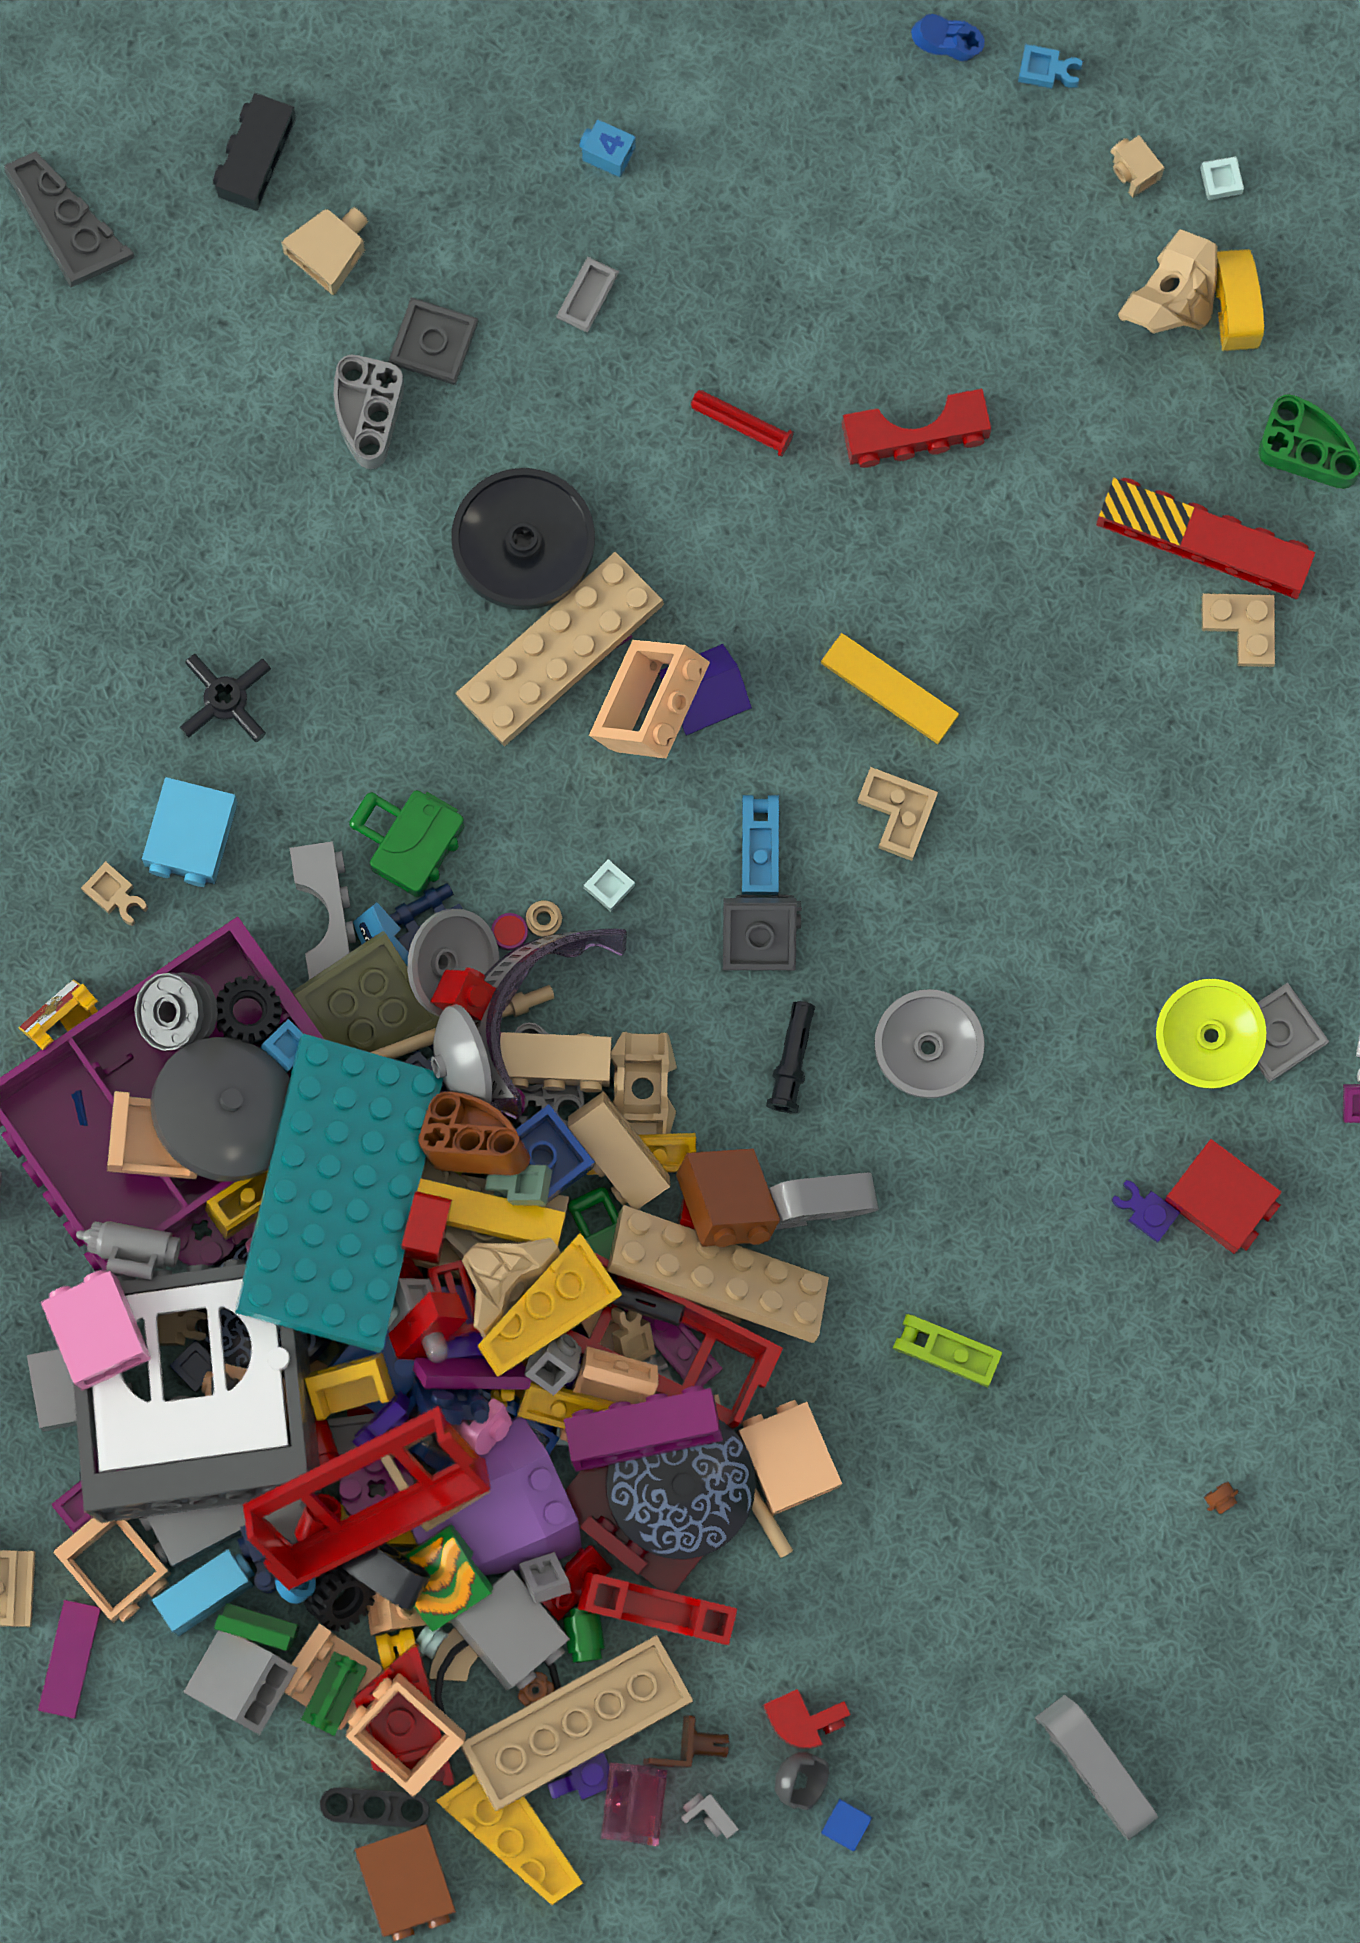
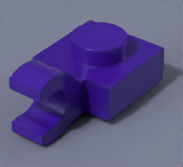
(586, 1778)

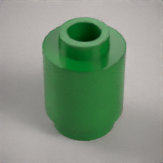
(584, 1636)

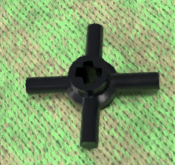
(233, 709)

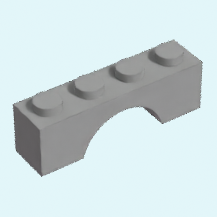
(317, 873)

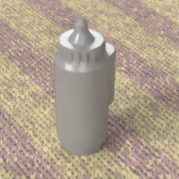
(131, 1248)

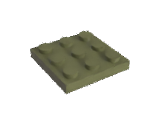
(365, 999)

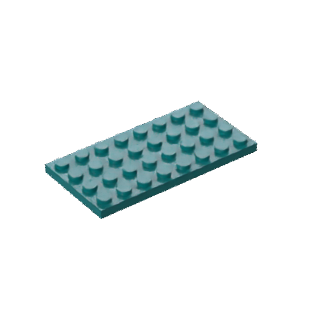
(338, 1194)

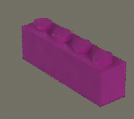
(642, 1428)

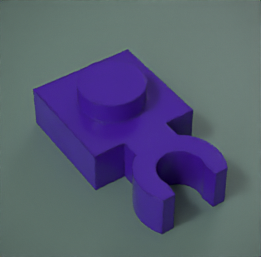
(1150, 1214)
(388, 1417)

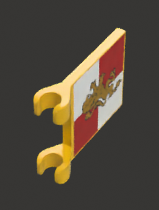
(54, 1010)

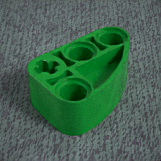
(1312, 433)

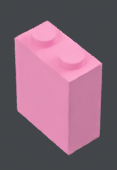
(95, 1329)

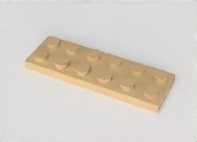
(559, 649)
(718, 1277)
(576, 1723)

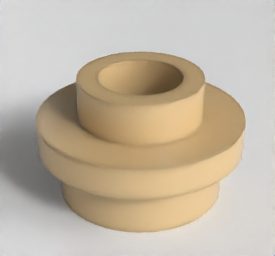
(543, 907)

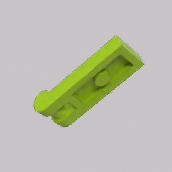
(948, 1350)

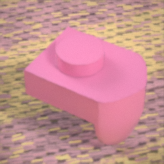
(485, 1435)

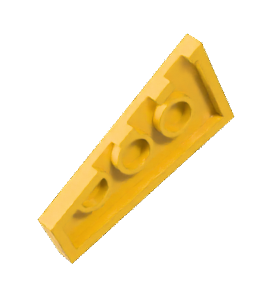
(557, 1302)
(514, 1837)

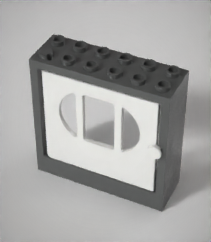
(127, 1432)

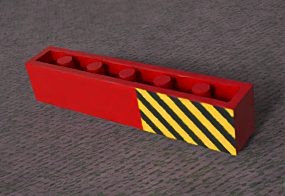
(1206, 538)

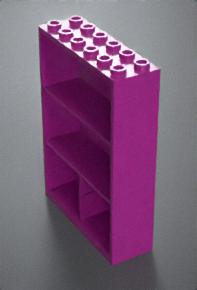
(112, 1056)

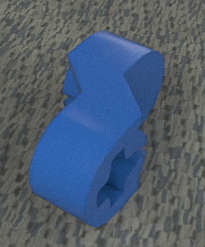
(947, 37)

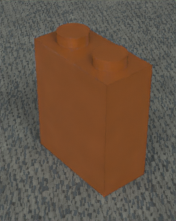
(727, 1197)
(406, 1882)

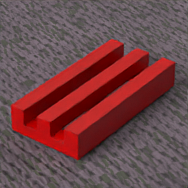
(445, 1269)

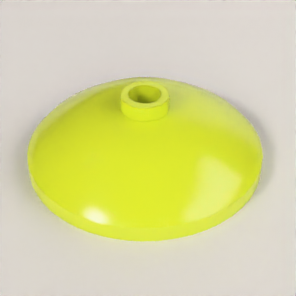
(1209, 1006)

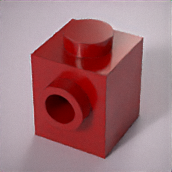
(464, 989)

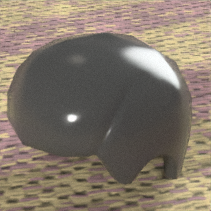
(816, 1772)

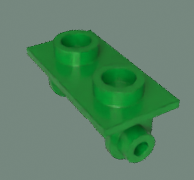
(334, 1693)

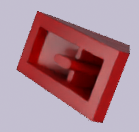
(426, 1227)

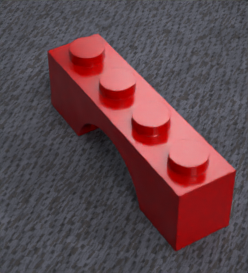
(873, 437)
(657, 1608)

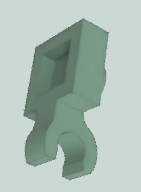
(525, 1188)

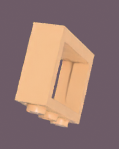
(630, 692)

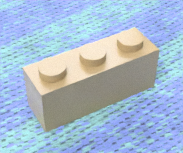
(557, 1060)
(618, 1152)

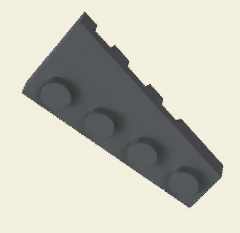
(69, 229)

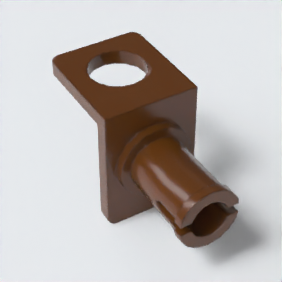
(693, 1744)

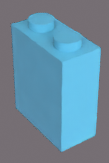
(189, 832)
(204, 1591)

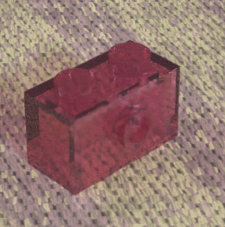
(634, 1804)

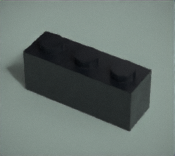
(254, 151)

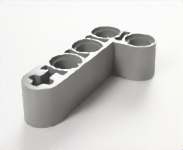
(1097, 1766)

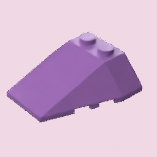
(524, 1511)

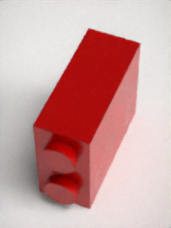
(1224, 1197)

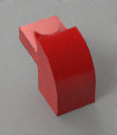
(795, 1725)

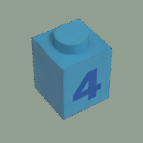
(607, 147)

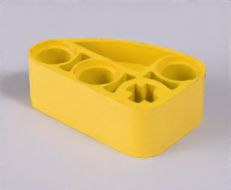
(1240, 299)

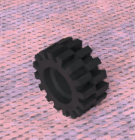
(259, 992)
(347, 1607)

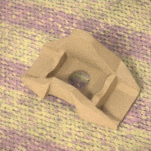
(1191, 303)
(646, 1058)
(504, 1275)

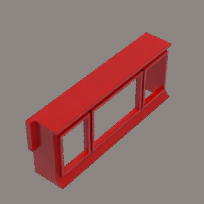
(715, 1329)
(377, 1523)

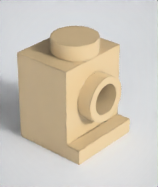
(1136, 164)

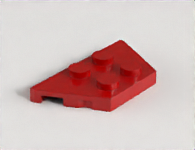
(399, 1723)

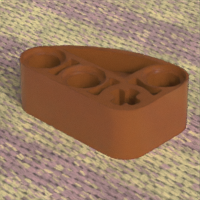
(471, 1137)

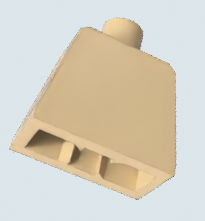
(327, 247)

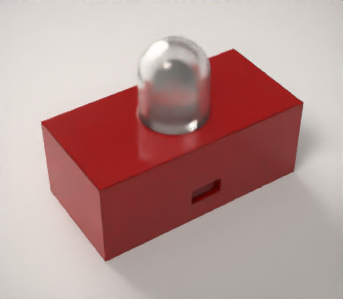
(428, 1327)

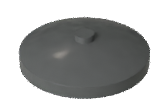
(220, 1108)

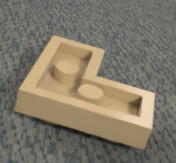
(1249, 616)
(907, 806)

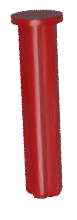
(742, 421)

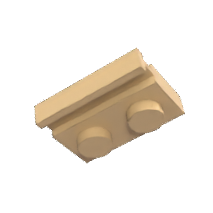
(16, 1588)

